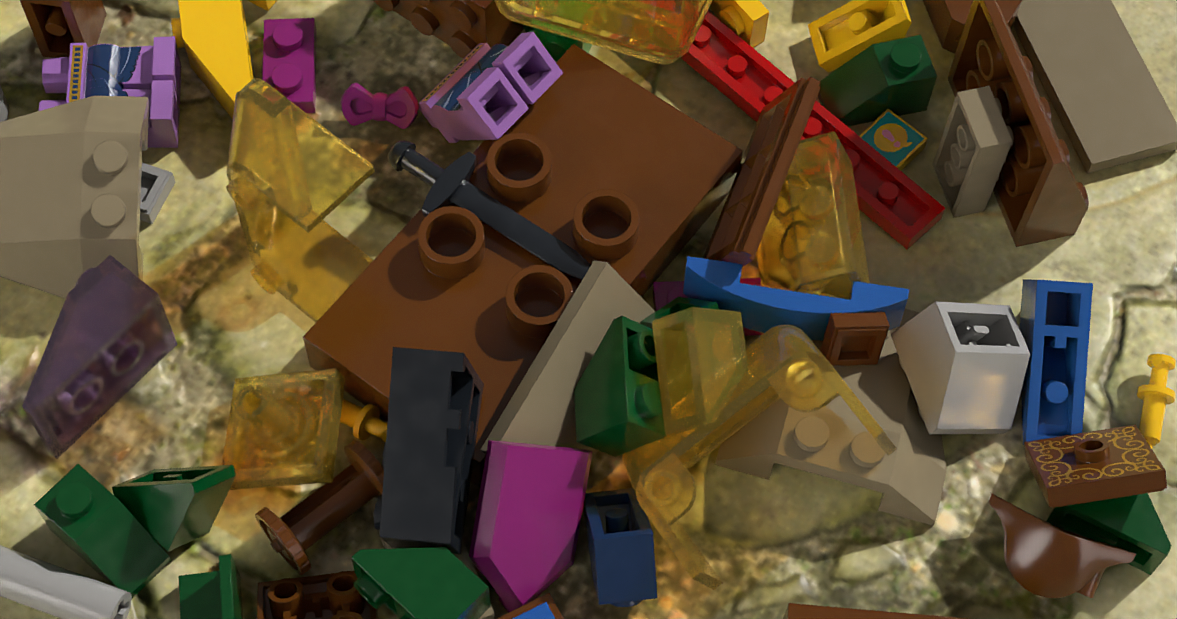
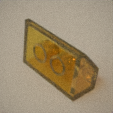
(815, 225)

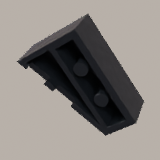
(428, 449)

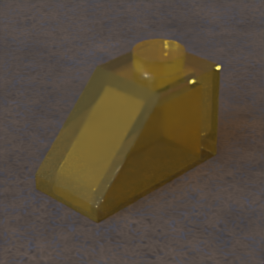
(698, 365)

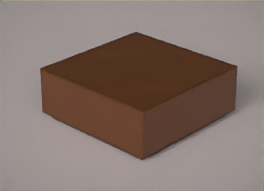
(855, 338)

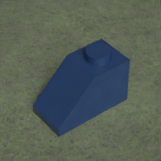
(620, 548)

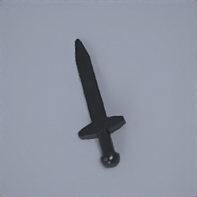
(453, 186)

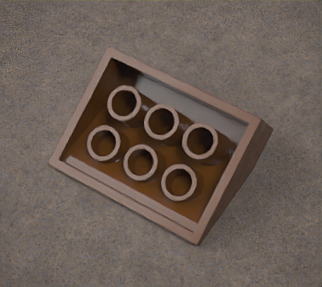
(1036, 180)

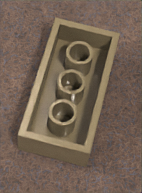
(972, 151)

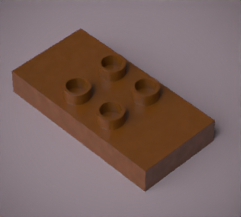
(585, 163)

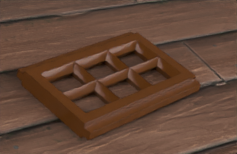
(762, 174)

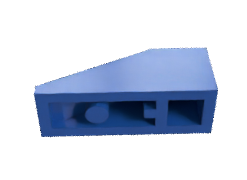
(1056, 332)

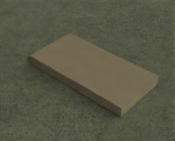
(1096, 81)
(545, 399)

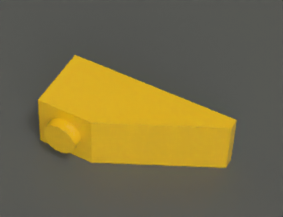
(216, 45)

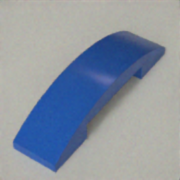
(769, 307)

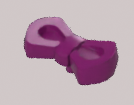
(397, 108)

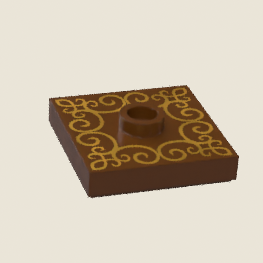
(1094, 466)

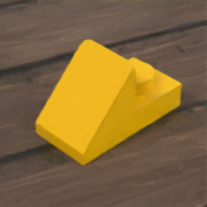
(855, 27)

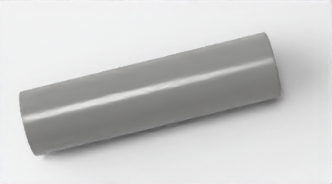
(58, 589)

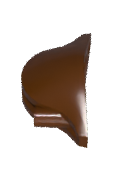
(1050, 558)

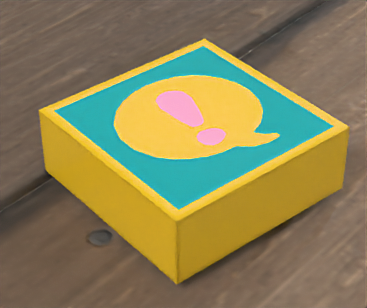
(894, 139)

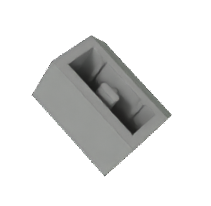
(964, 366)

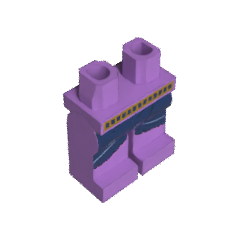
(123, 72)
(490, 89)

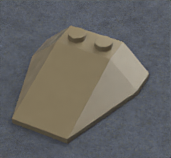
(71, 190)
(841, 448)

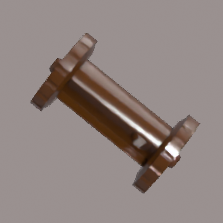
(324, 507)

